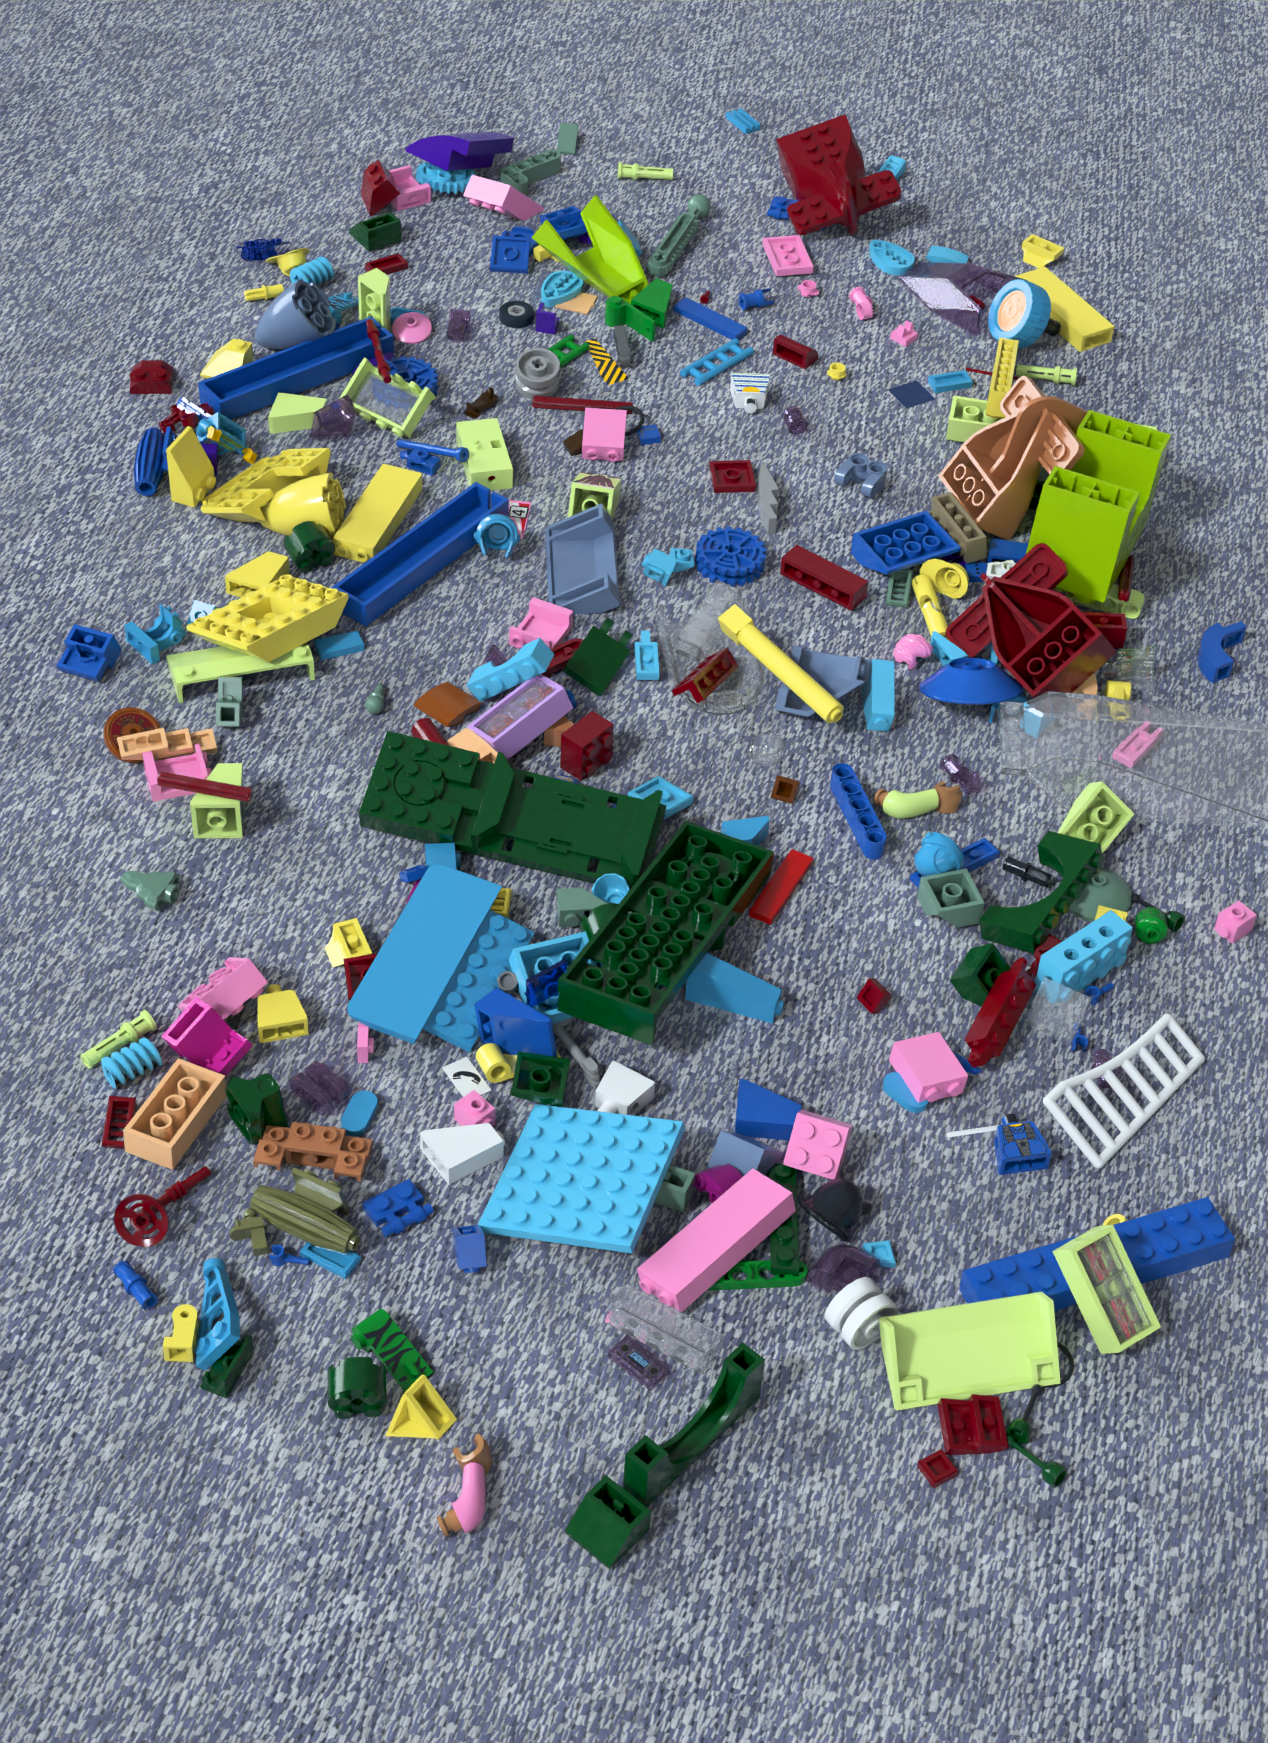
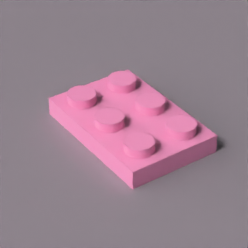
(787, 255)

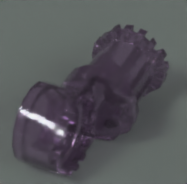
(960, 775)

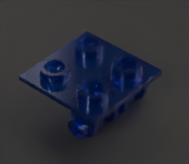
(260, 249)

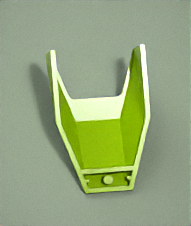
(610, 264)

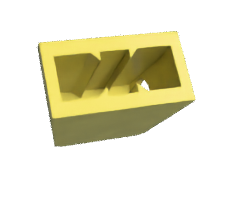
(280, 1015)

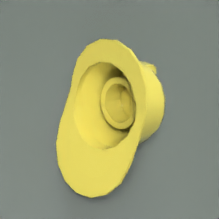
(290, 260)
(946, 577)

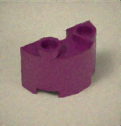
(716, 1180)

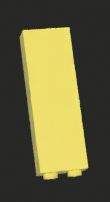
(1078, 320)
(377, 513)

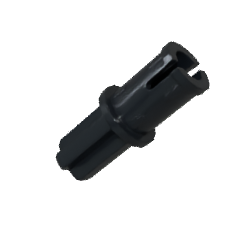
(1026, 871)

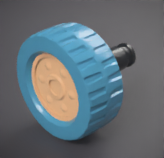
(1021, 313)

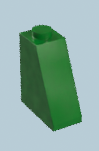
(655, 301)

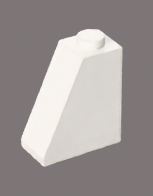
(461, 1149)

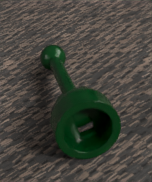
(1052, 1472)

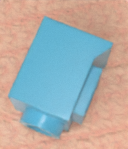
(659, 566)

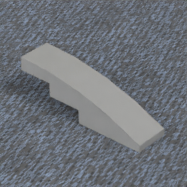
(767, 500)

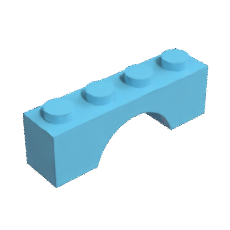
(527, 663)

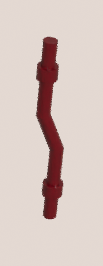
(383, 367)

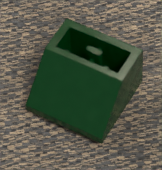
(377, 231)
(609, 1522)

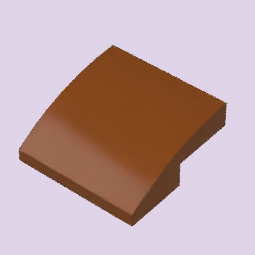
(447, 704)

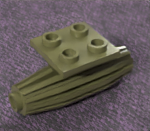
(309, 1212)

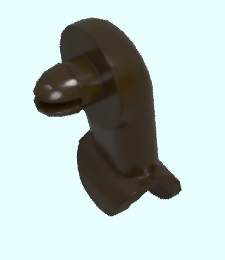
(484, 402)

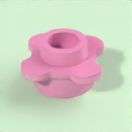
(808, 288)

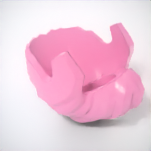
(911, 647)

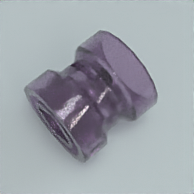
(795, 420)

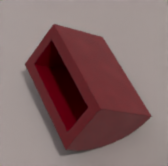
(794, 351)

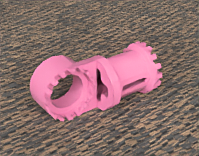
(863, 303)

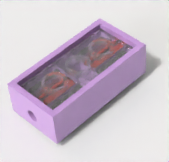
(522, 715)

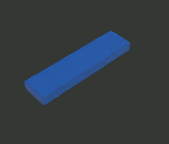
(710, 319)
(974, 857)

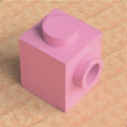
(1235, 922)
(473, 1110)

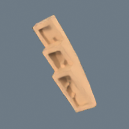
(166, 744)

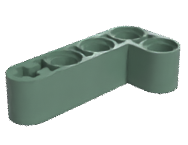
(531, 170)

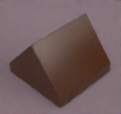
(785, 789)

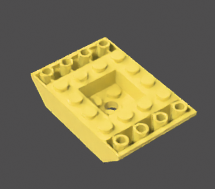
(273, 618)

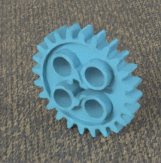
(443, 180)

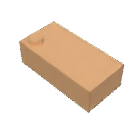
(174, 1114)

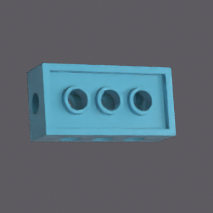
(1087, 953)

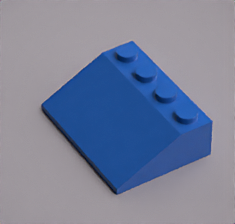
(902, 543)

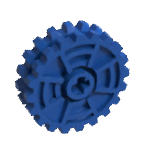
(415, 371)
(730, 556)

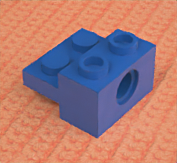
(572, 220)
(88, 653)

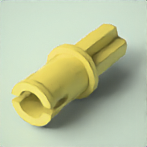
(263, 293)

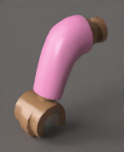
(471, 1503)

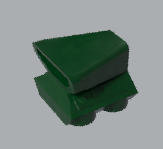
(255, 1105)

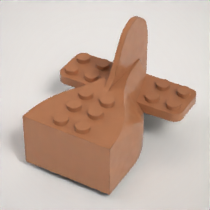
(1001, 463)

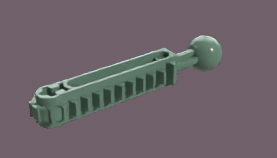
(678, 236)

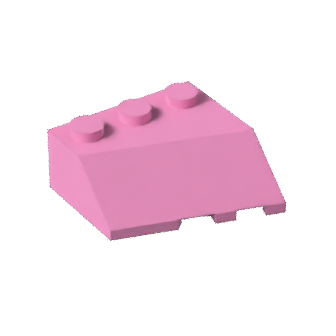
(500, 198)
(229, 987)

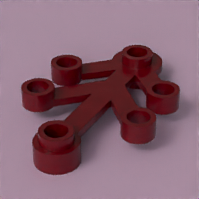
(187, 419)

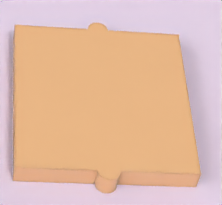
(581, 303)

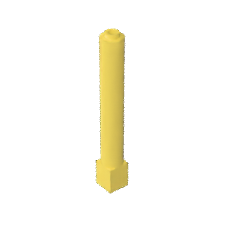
(743, 632)

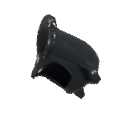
(836, 1206)

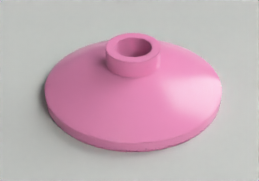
(411, 328)

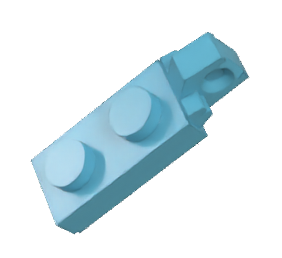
(646, 658)

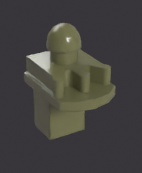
(252, 1228)

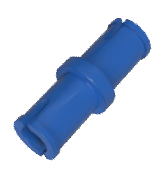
(135, 1285)

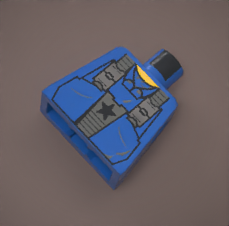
(1020, 1147)

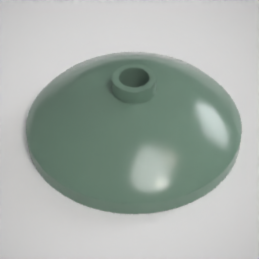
(1104, 890)

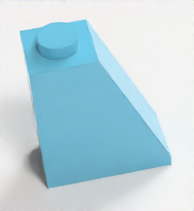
(879, 695)

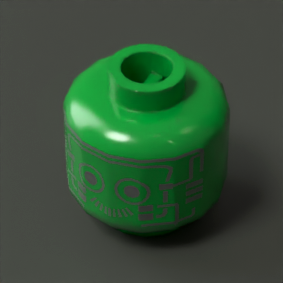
(1151, 923)

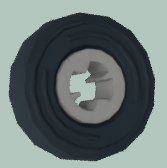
(516, 314)

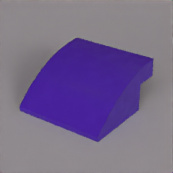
(461, 150)

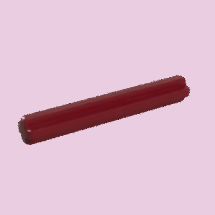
(204, 786)

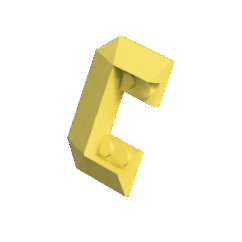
(251, 489)

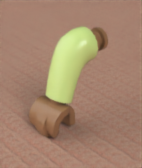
(910, 805)

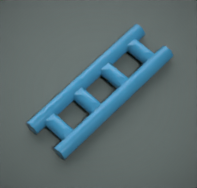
(713, 369)

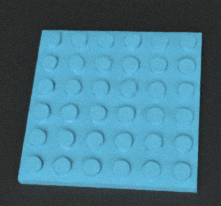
(582, 1178)

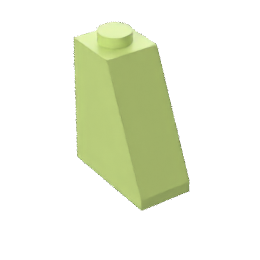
(293, 412)

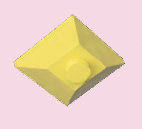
(228, 357)

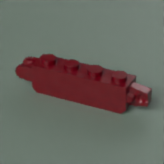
(1000, 1013)

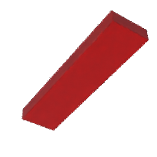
(781, 887)

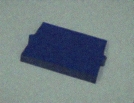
(544, 983)

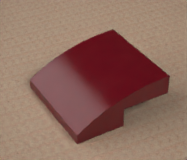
(972, 1425)

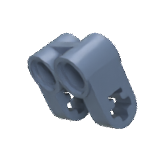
(858, 469)

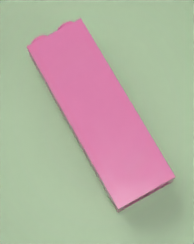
(716, 1240)

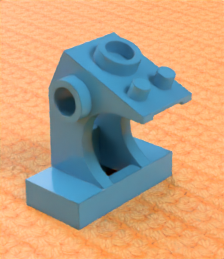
(146, 641)

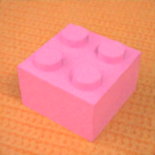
(818, 1144)

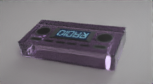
(638, 1362)

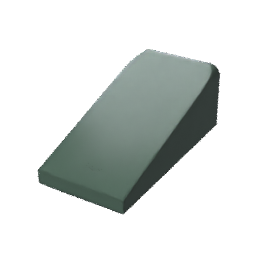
(567, 138)

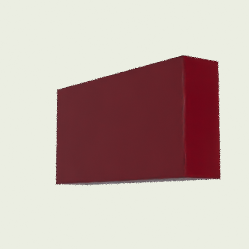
(388, 264)

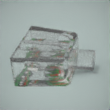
(1134, 666)

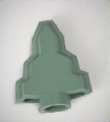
(153, 887)

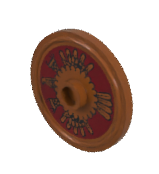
(127, 722)

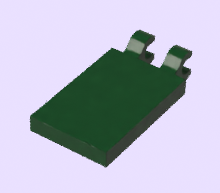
(598, 658)

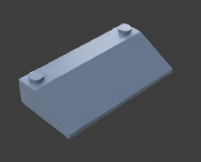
(583, 562)

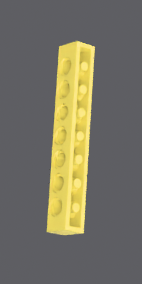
(1001, 376)

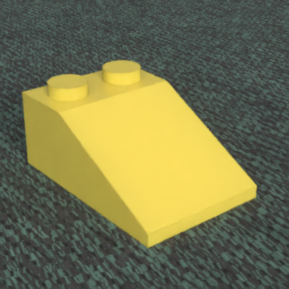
(189, 469)

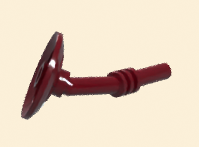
(151, 1206)

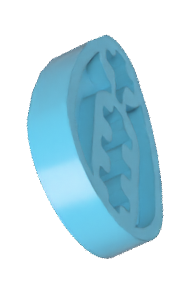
(891, 257)
(554, 294)

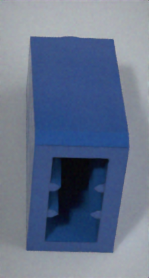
(764, 1113)

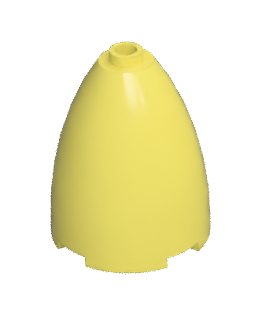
(309, 499)

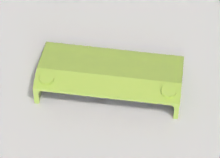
(224, 662)
(970, 1350)

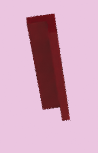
(707, 675)

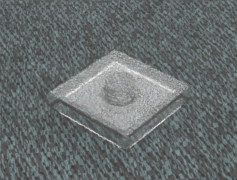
(1057, 1010)

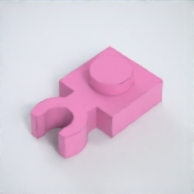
(364, 1043)

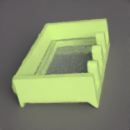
(391, 404)

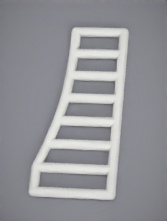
(1105, 1070)

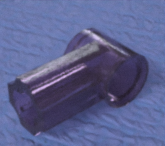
(458, 322)

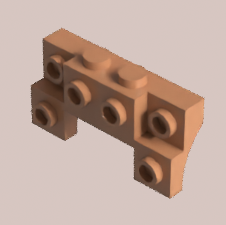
(314, 1147)

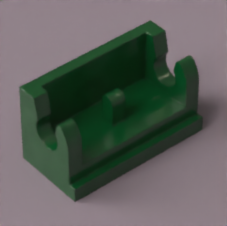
(228, 1368)

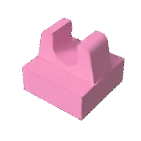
(904, 334)

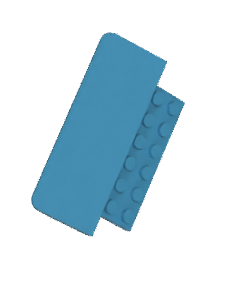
(439, 960)

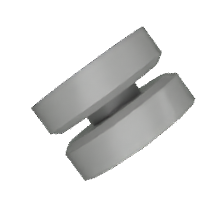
(537, 373)

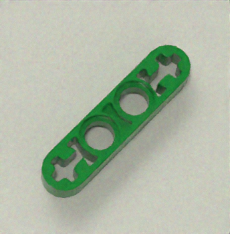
(754, 1280)

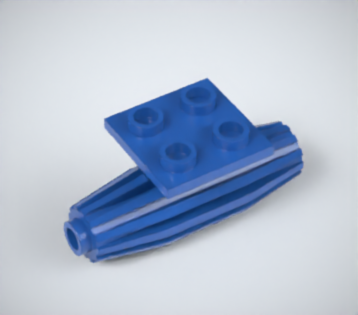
(151, 459)

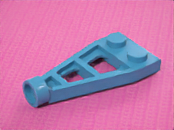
(215, 1342)

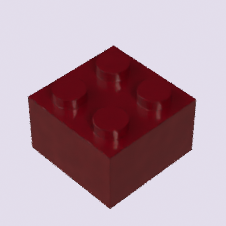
(586, 746)

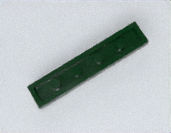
(784, 1239)

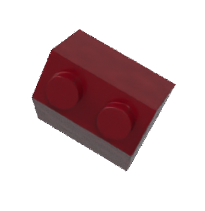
(378, 187)

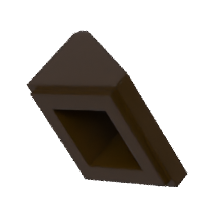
(574, 443)

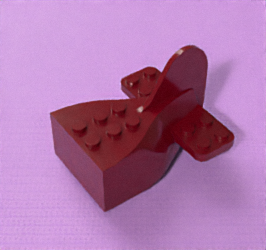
(829, 178)
(1032, 627)

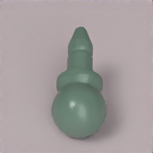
(376, 700)

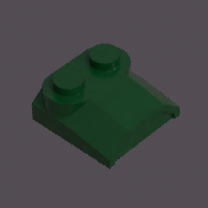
(540, 1078)

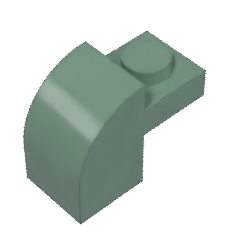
(230, 701)

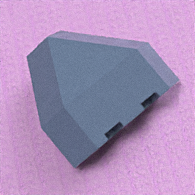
(834, 673)

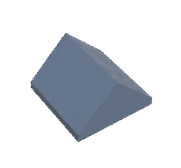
(743, 1153)

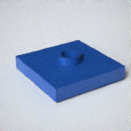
(510, 254)

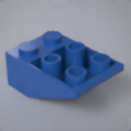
(514, 1025)

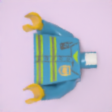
(226, 434)

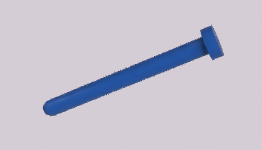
(460, 454)

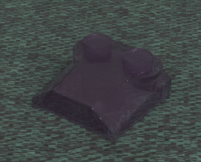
(334, 419)

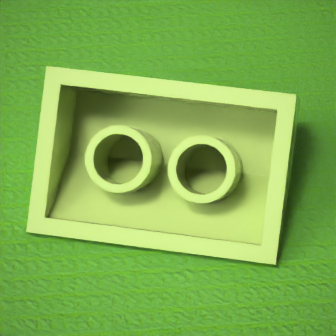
(374, 297)

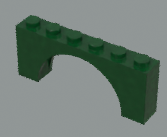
(1030, 924)
(654, 1467)

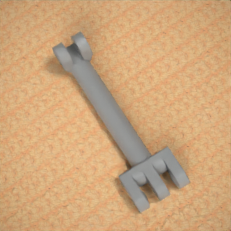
(587, 1064)

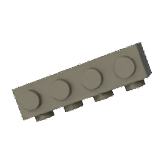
(959, 526)

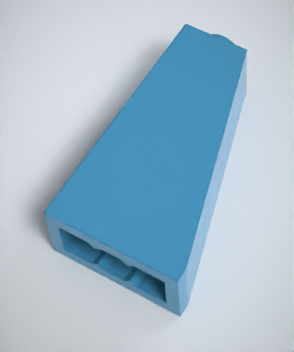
(733, 990)

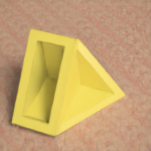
(421, 1413)

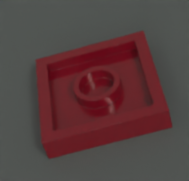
(732, 476)

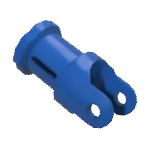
(754, 299)

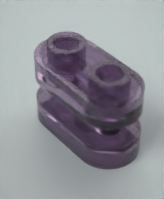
(319, 1087)

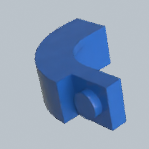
(1212, 658)

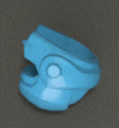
(497, 533)
(938, 855)

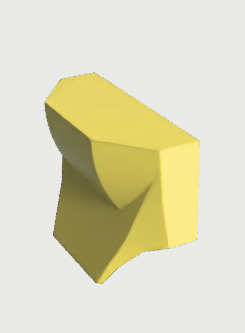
(1040, 251)
(347, 942)

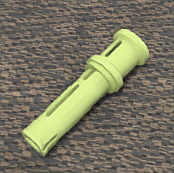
(635, 171)
(1057, 371)
(129, 1033)

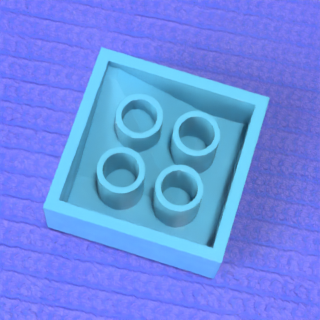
(534, 958)

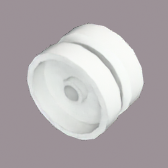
(857, 1312)

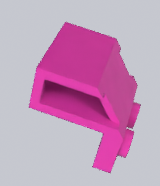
(206, 1039)

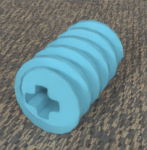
(313, 271)
(130, 1060)

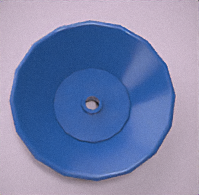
(971, 682)

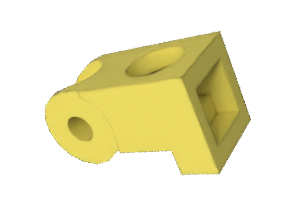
(183, 1342)

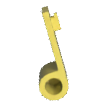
(495, 1064)

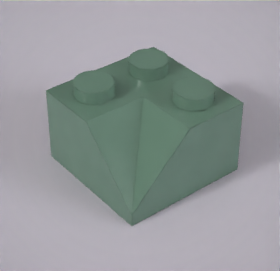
(951, 897)

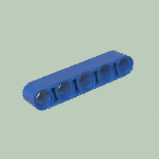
(858, 811)

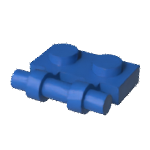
(779, 206)
(394, 1202)

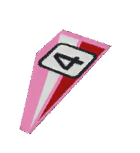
(519, 514)

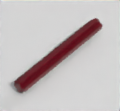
(576, 404)
(1126, 580)

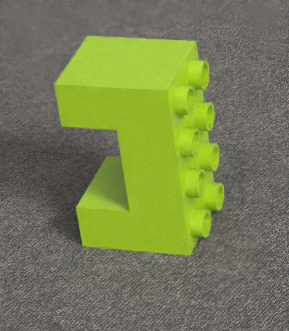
(1101, 504)

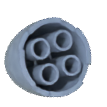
(295, 317)

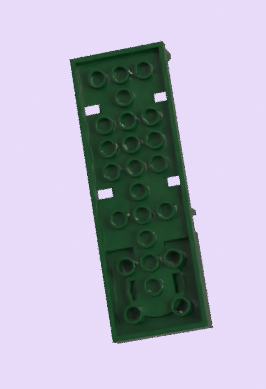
(557, 825)
(676, 918)

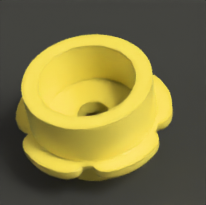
(837, 371)

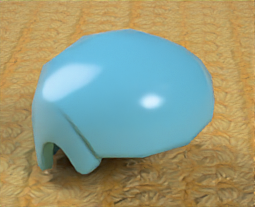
(610, 888)

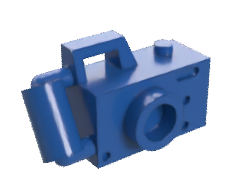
(421, 461)

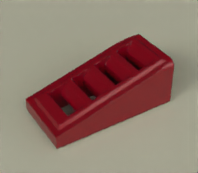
(117, 1103)

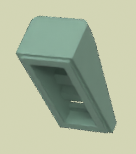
(903, 575)

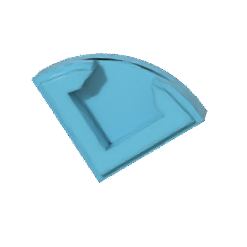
(882, 1251)

